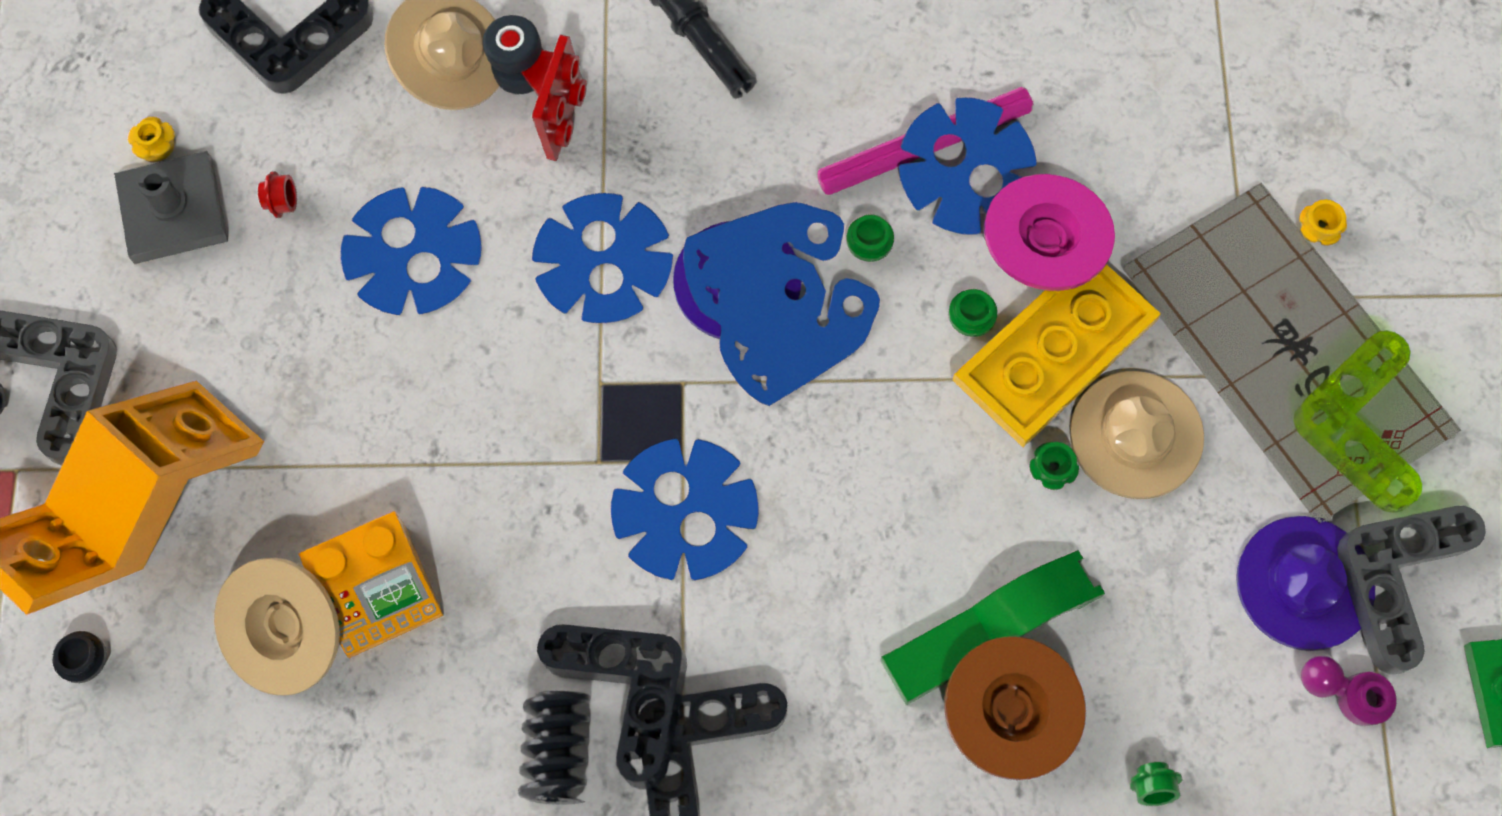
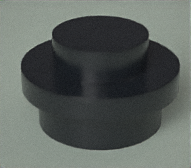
(79, 657)

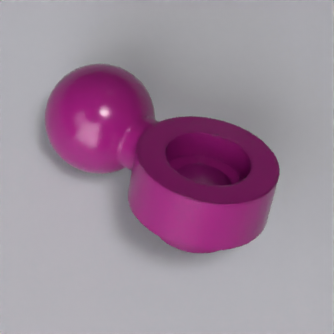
(1326, 678)

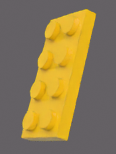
(1054, 352)

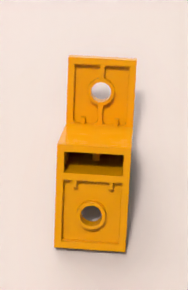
(117, 493)

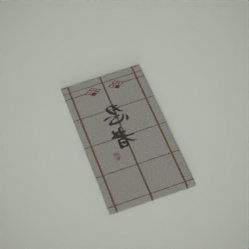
(1268, 329)

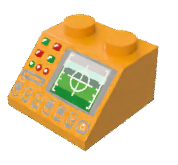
(373, 583)

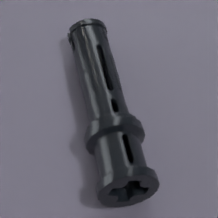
(691, 20)

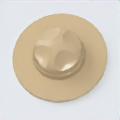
(440, 52)
(1136, 435)
(276, 626)

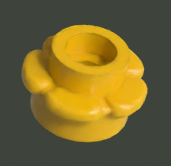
(157, 148)
(1325, 211)

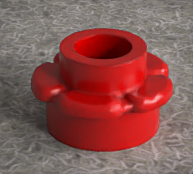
(277, 194)

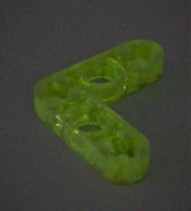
(1342, 413)

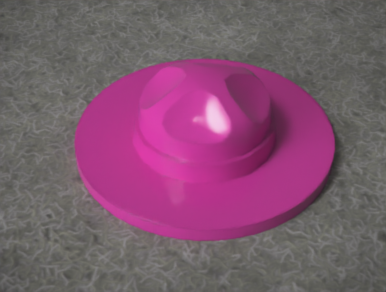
(1049, 232)

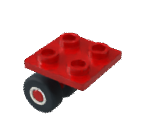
(524, 67)

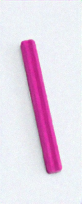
(890, 155)

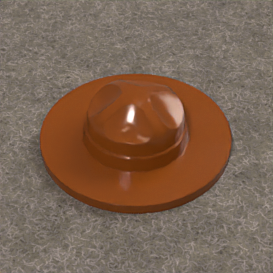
(1015, 708)

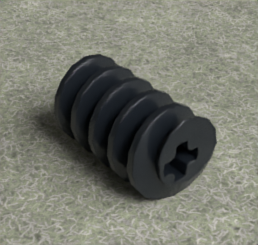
(553, 747)

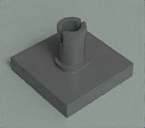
(170, 207)

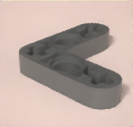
(71, 368)
(1383, 571)

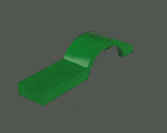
(1006, 612)

